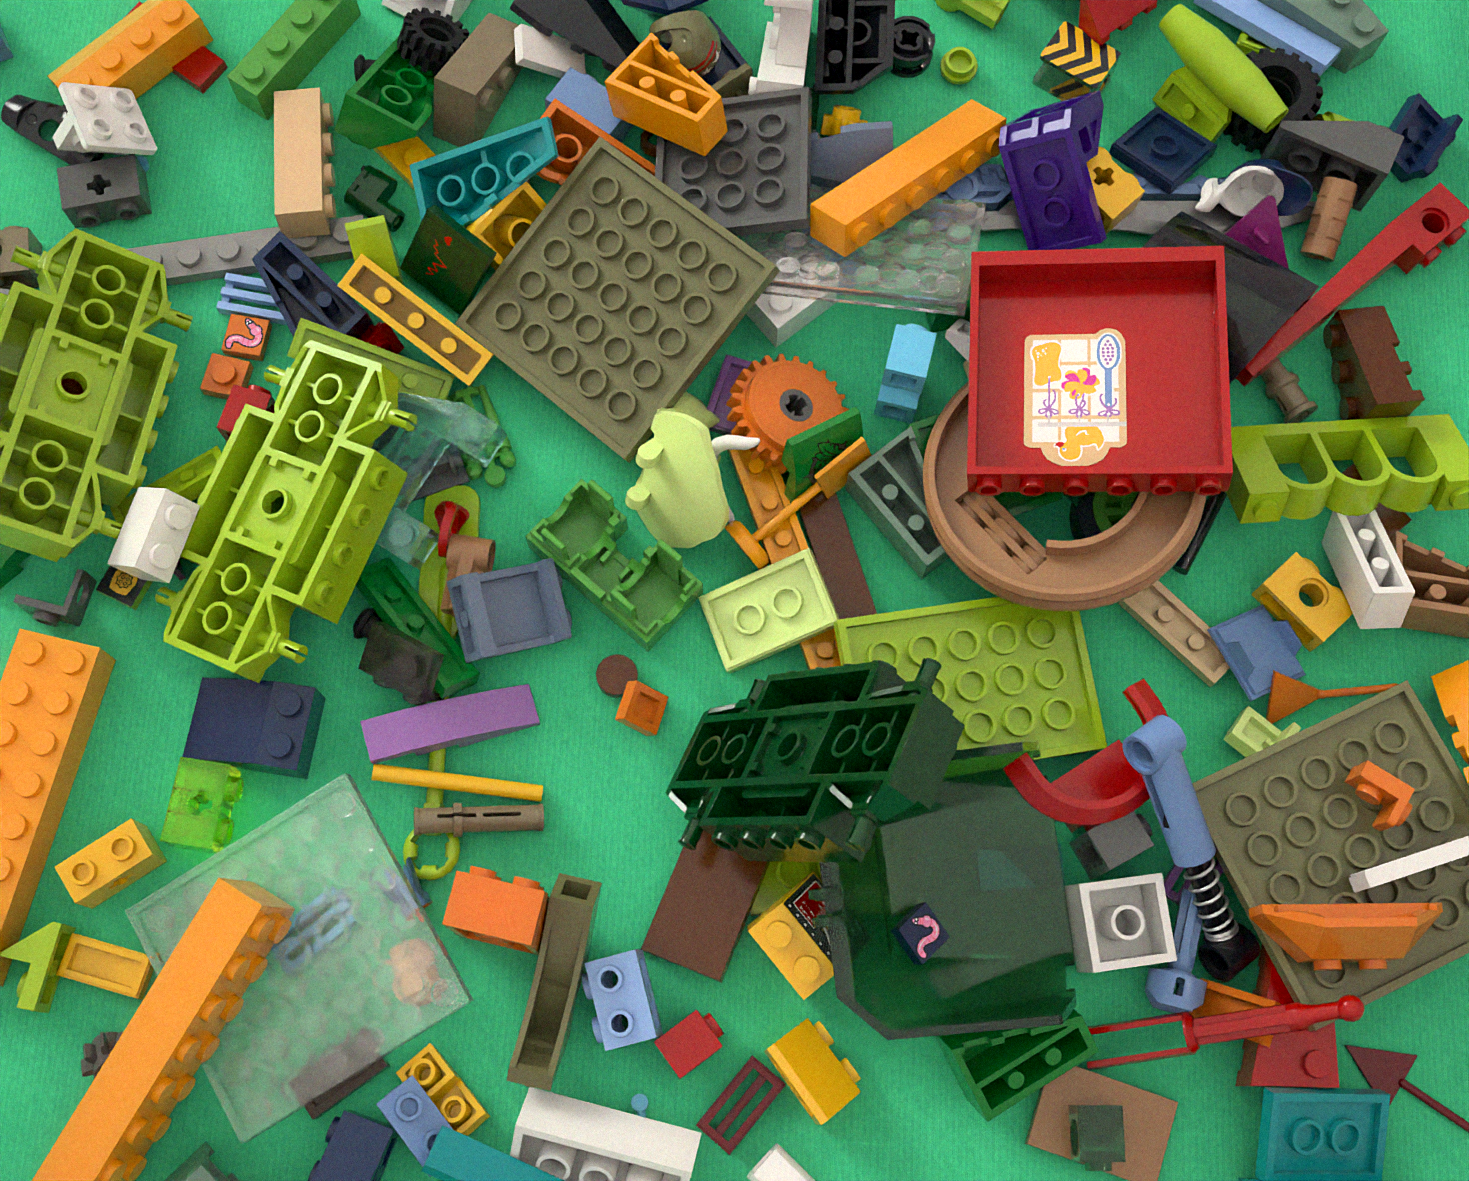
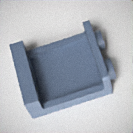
(509, 610)

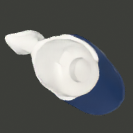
(1251, 184)

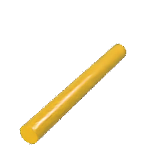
(457, 782)

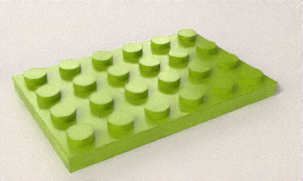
(1003, 669)

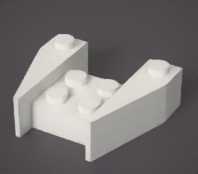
(784, 47)

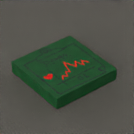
(447, 259)

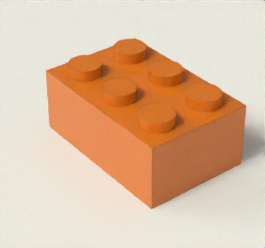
(496, 910)

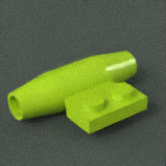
(1214, 79)

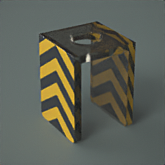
(1075, 64)

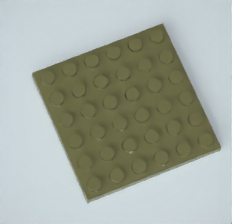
(616, 297)
(1298, 831)

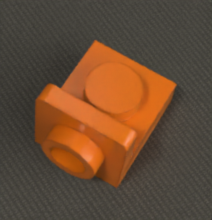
(1382, 788)

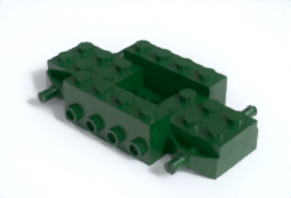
(815, 762)

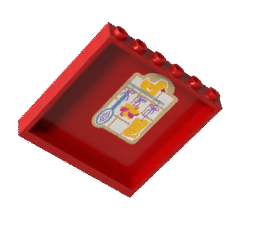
(1099, 372)

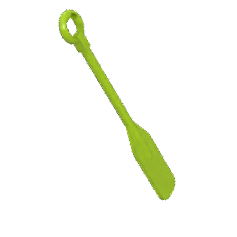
(431, 589)

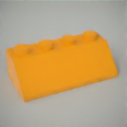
(138, 48)

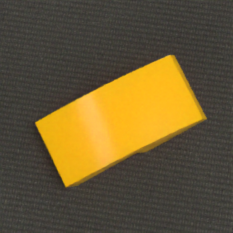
(445, 1090)

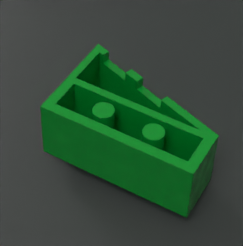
(1011, 1064)

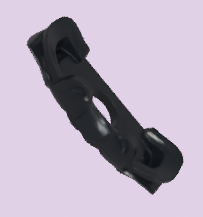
(28, 117)

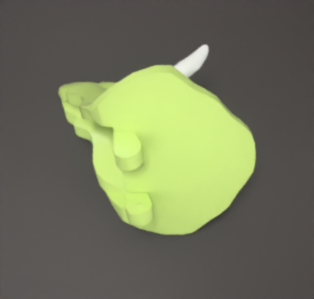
(680, 475)

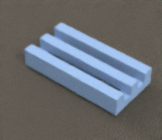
(251, 283)

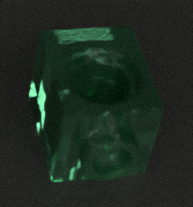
(1097, 1135)

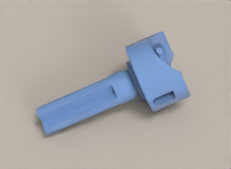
(1161, 982)

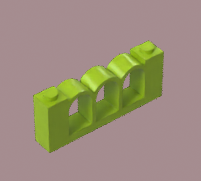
(1428, 442)

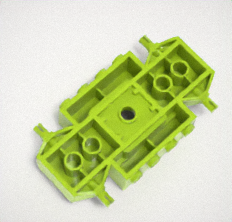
(84, 449)
(312, 550)

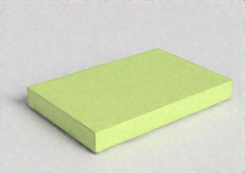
(769, 610)

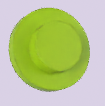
(959, 65)

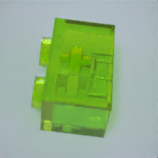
(198, 784)

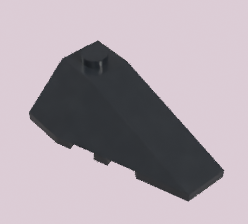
(589, 24)

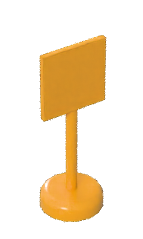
(829, 481)

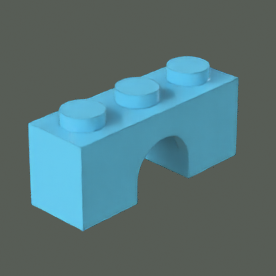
(905, 372)

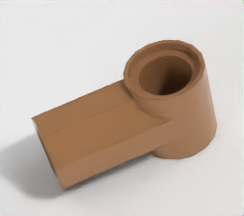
(466, 556)

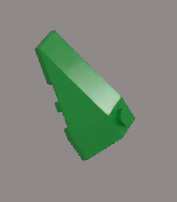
(387, 102)

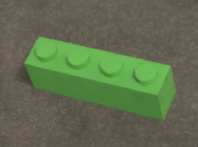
(290, 51)

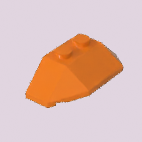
(1346, 931)

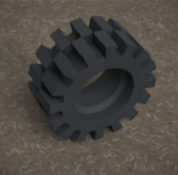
(430, 39)

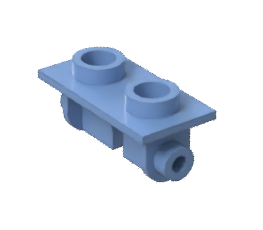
(413, 1117)

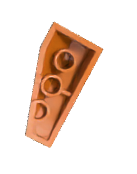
(573, 140)

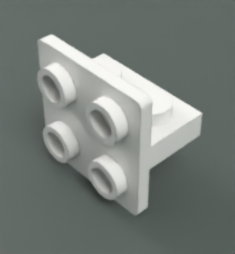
(102, 121)

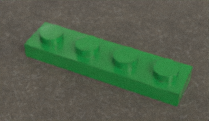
(405, 610)

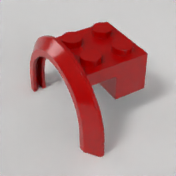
(1098, 788)

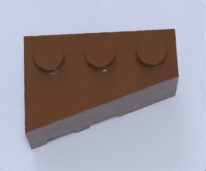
(1367, 366)

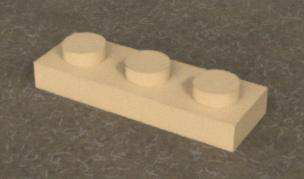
(1178, 630)

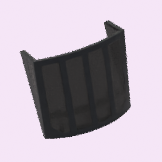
(1258, 290)

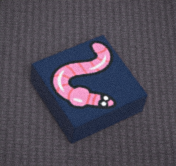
(920, 933)

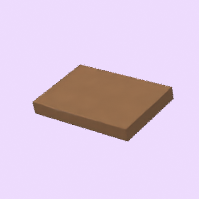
(1145, 1119)

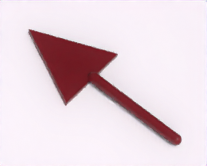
(1388, 1072)

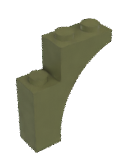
(555, 982)

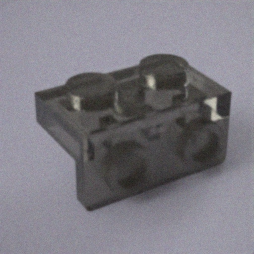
(401, 663)

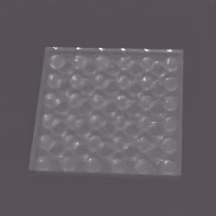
(346, 978)

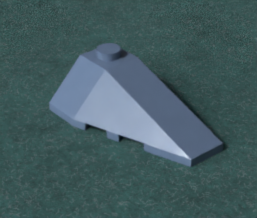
(848, 153)

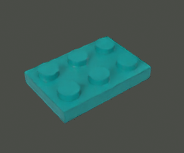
(1322, 1134)

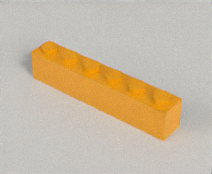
(906, 178)

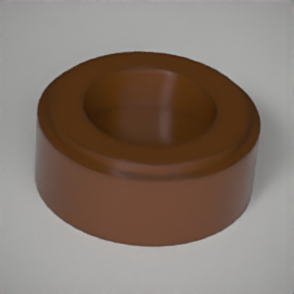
(614, 673)

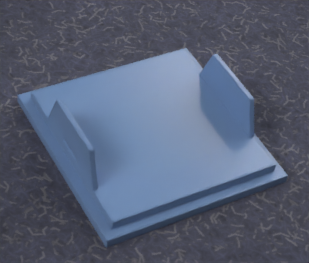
(1256, 647)

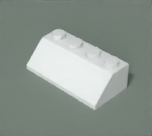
(599, 1143)

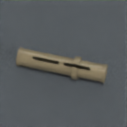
(478, 819)

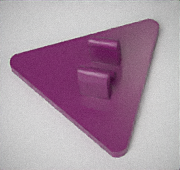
(1261, 231)

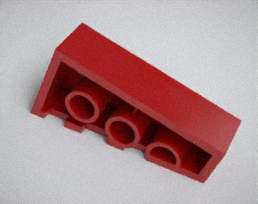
(1294, 1057)

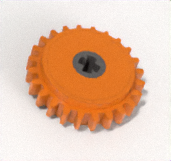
(780, 402)

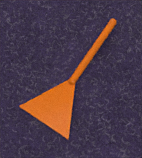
(1291, 695)

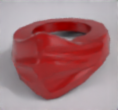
(450, 520)

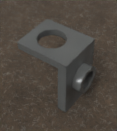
(70, 612)

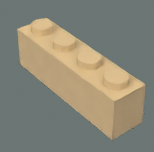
(302, 163)

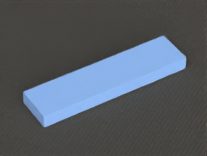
(1274, 30)

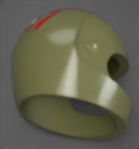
(690, 38)

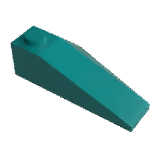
(484, 172)

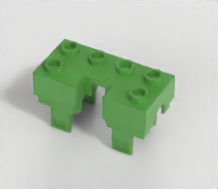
(636, 596)

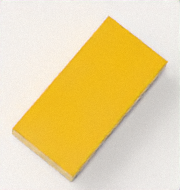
(106, 966)

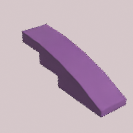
(449, 723)

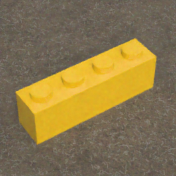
(415, 320)

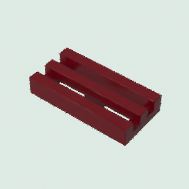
(716, 1135)

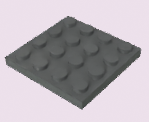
(757, 170)

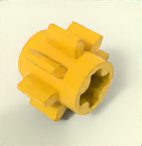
(840, 117)

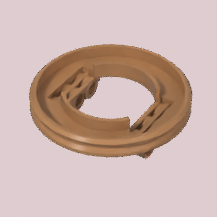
(1015, 566)

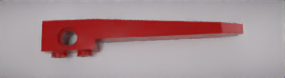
(1405, 241)

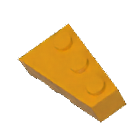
(666, 98)

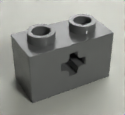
(104, 191)
(1112, 844)

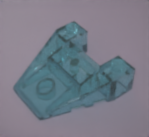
(417, 452)

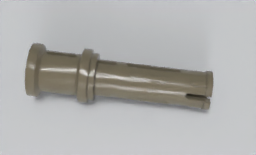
(1287, 394)

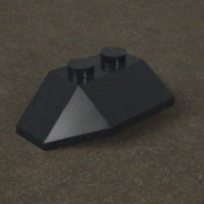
(853, 44)

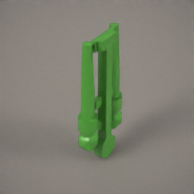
(494, 475)

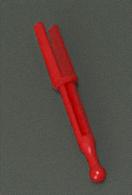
(1232, 1026)

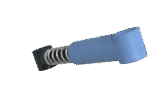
(1157, 754)

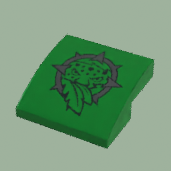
(816, 447)

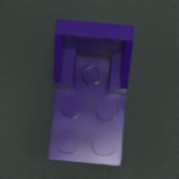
(1049, 172)

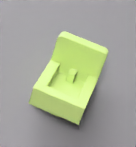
(1254, 733)

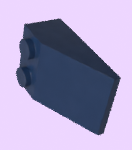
(256, 725)

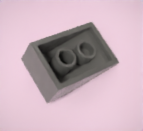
(1336, 149)

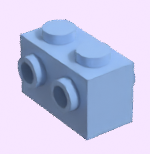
(628, 998)

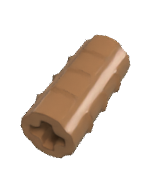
(1328, 219)

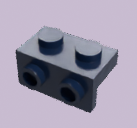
(1424, 138)

